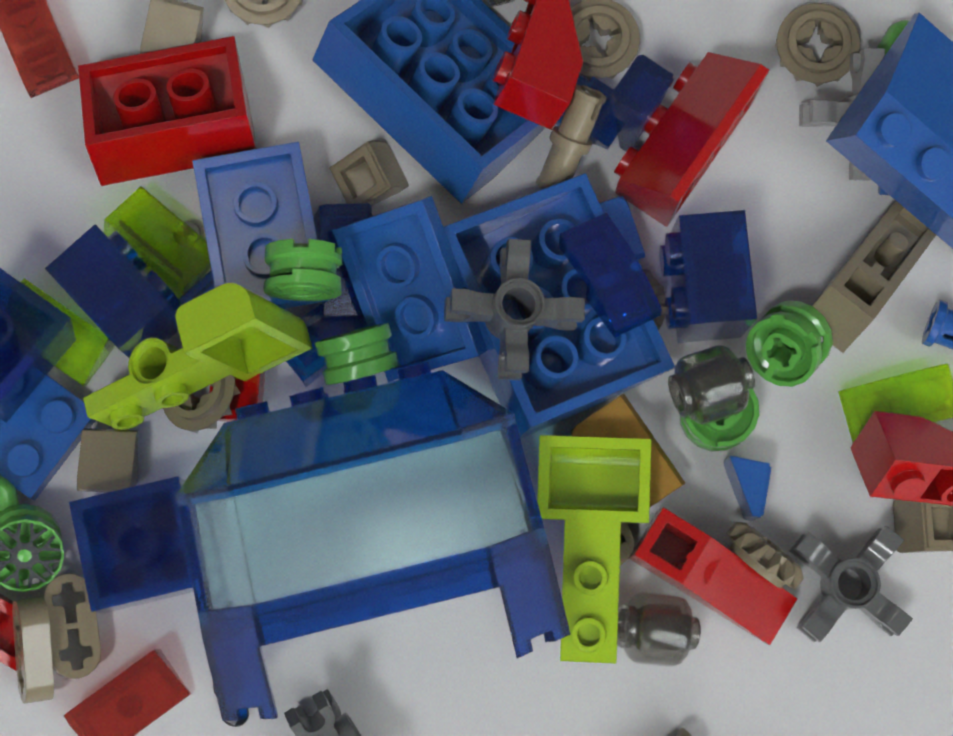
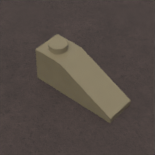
(872, 274)

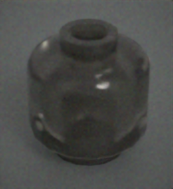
(711, 385)
(657, 629)

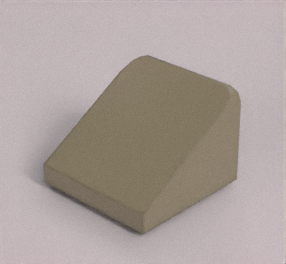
(171, 25)
(369, 174)
(107, 460)
(923, 526)

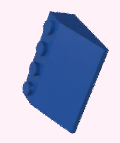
(429, 83)
(904, 126)
(566, 367)

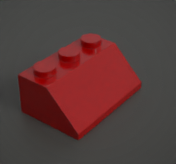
(164, 110)
(688, 134)

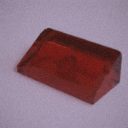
(130, 699)

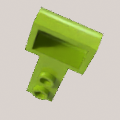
(220, 336)
(594, 489)

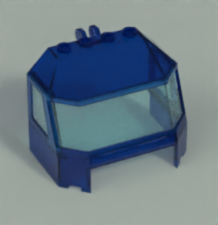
(358, 516)

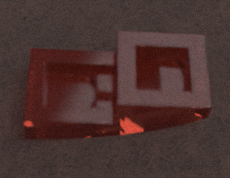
(36, 45)

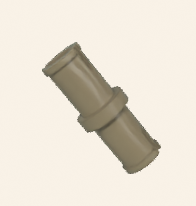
(571, 137)

